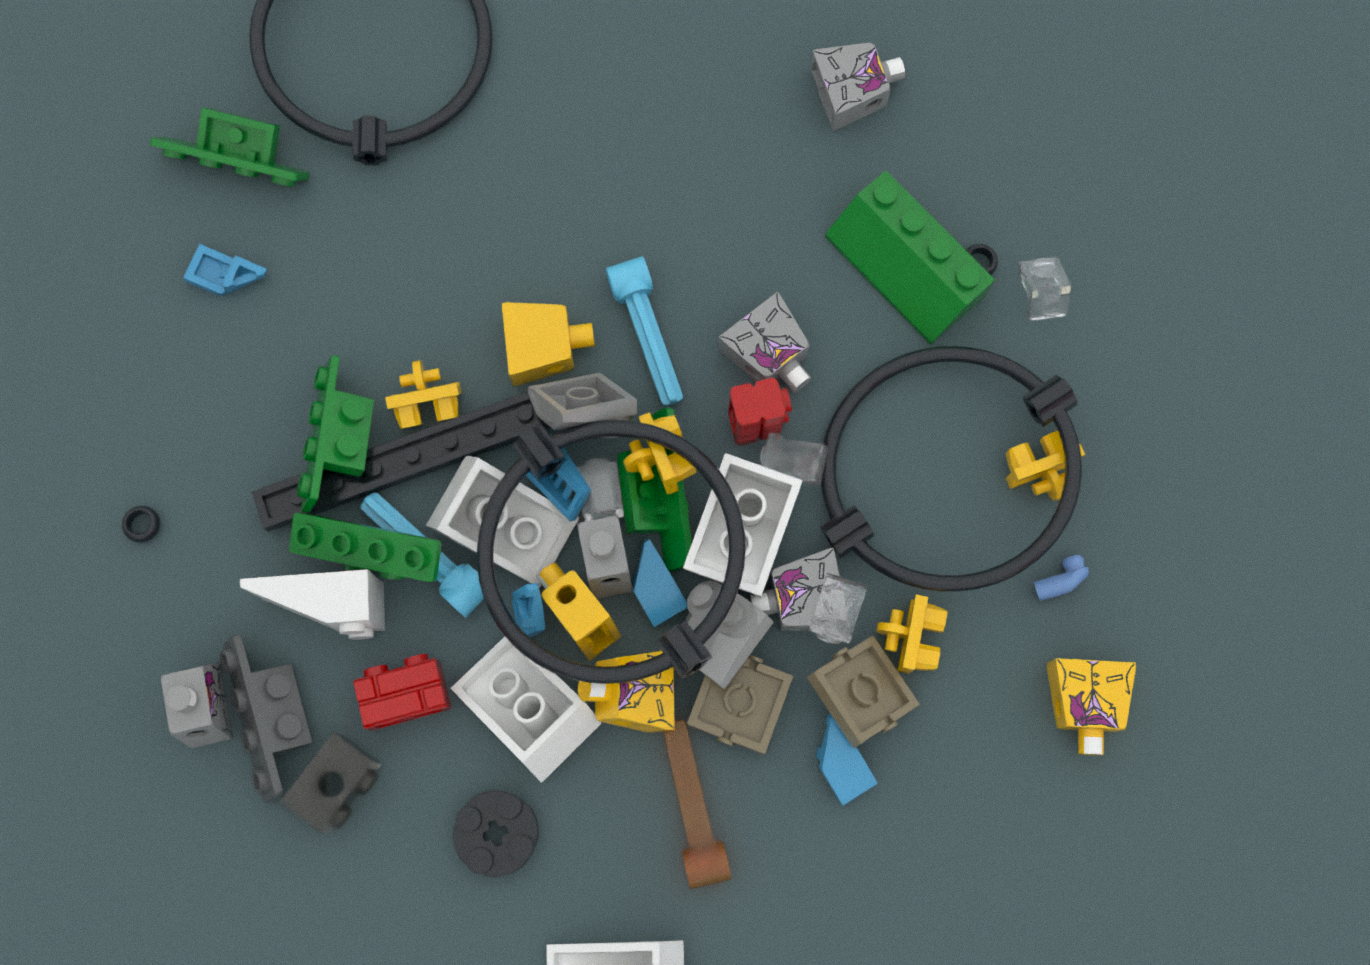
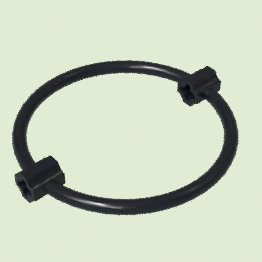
(369, 132)
(1045, 403)
(680, 645)

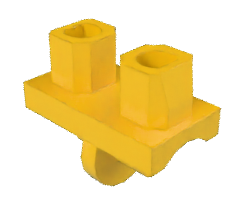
(406, 404)
(670, 468)
(1026, 469)
(920, 617)

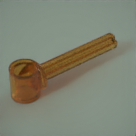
(704, 858)

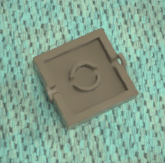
(863, 691)
(745, 709)

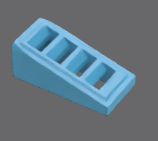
(560, 497)

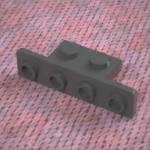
(269, 714)

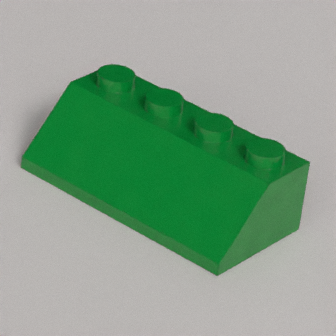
(909, 257)

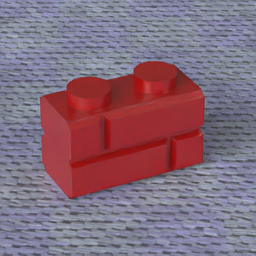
(757, 410)
(401, 693)

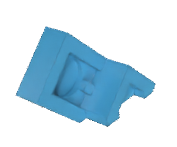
(220, 272)
(656, 587)
(529, 609)
(843, 765)

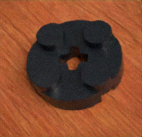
(474, 821)

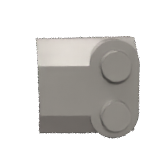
(581, 401)
(735, 636)

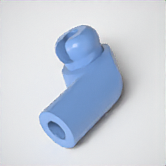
(1063, 583)

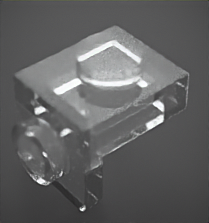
(1046, 288)
(795, 458)
(837, 609)

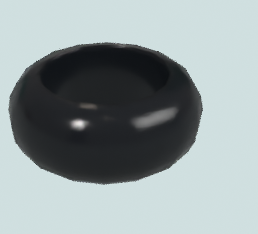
(988, 252)
(133, 513)

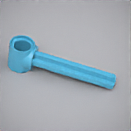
(632, 286)
(458, 583)

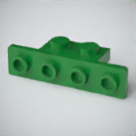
(235, 142)
(338, 434)
(653, 511)
(365, 547)

